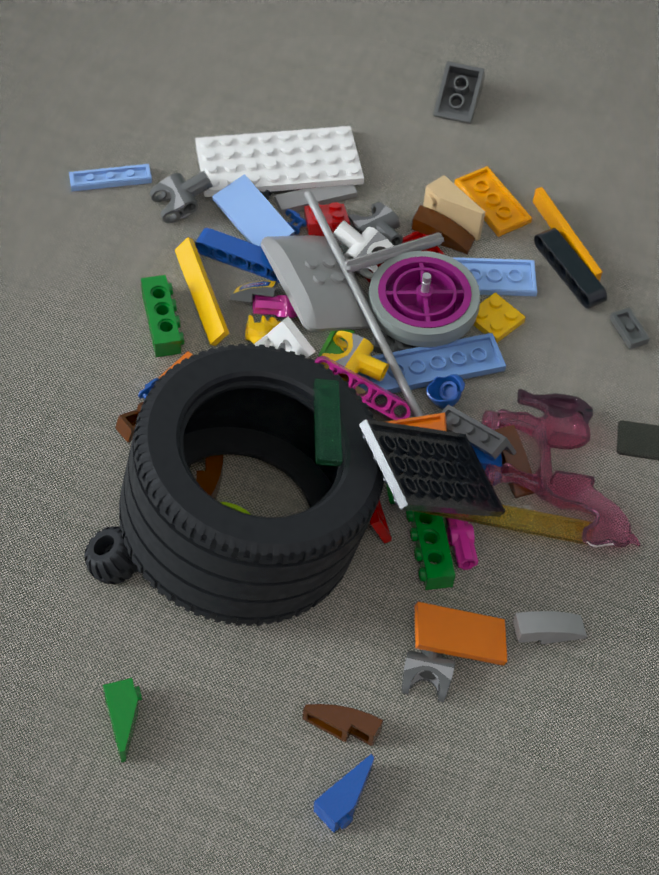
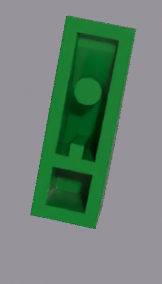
(123, 710)

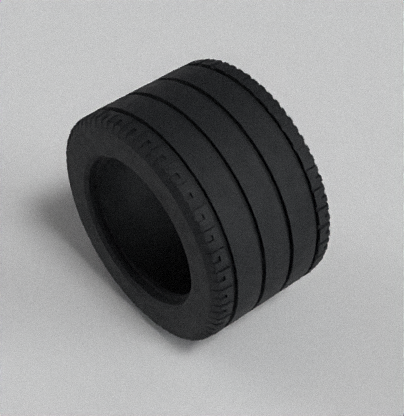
(226, 560)

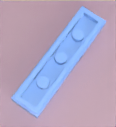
(110, 177)

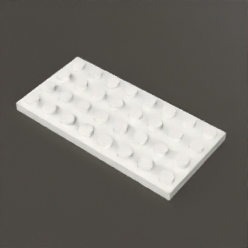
(281, 159)

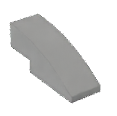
(548, 626)

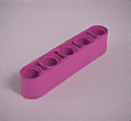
(372, 391)

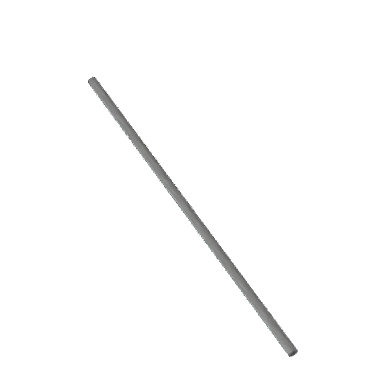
(364, 307)

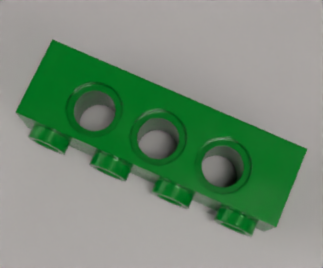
(161, 315)
(433, 575)

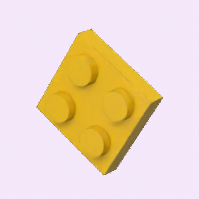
(498, 317)

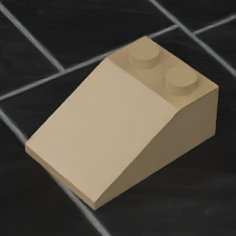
(452, 202)

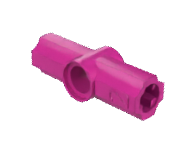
(278, 306)
(462, 539)

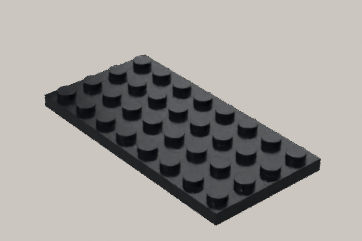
(431, 469)

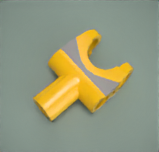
(357, 356)

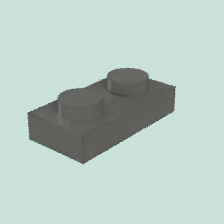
(629, 328)

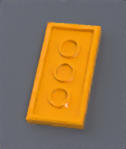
(501, 208)

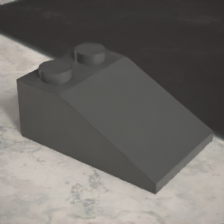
(459, 92)

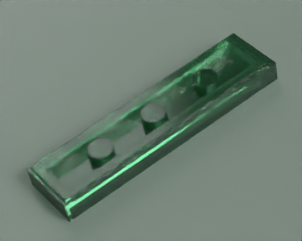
(327, 422)

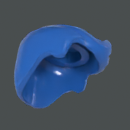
(445, 390)

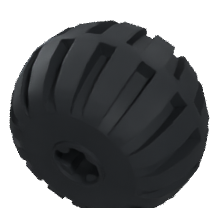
(108, 557)

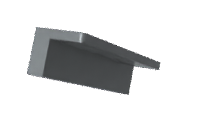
(478, 434)

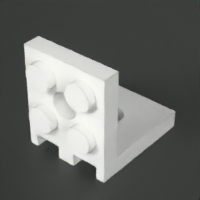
(287, 333)

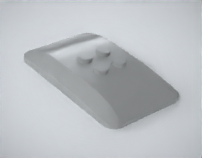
(314, 283)

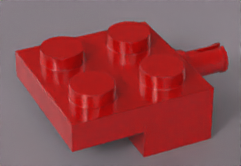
(333, 213)

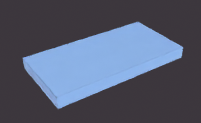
(251, 211)
(503, 276)

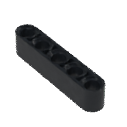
(570, 268)

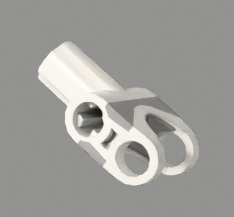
(361, 244)

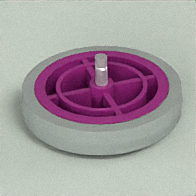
(424, 298)

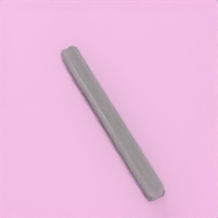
(385, 254)

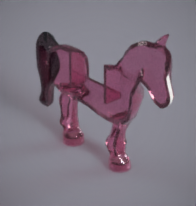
(560, 427)

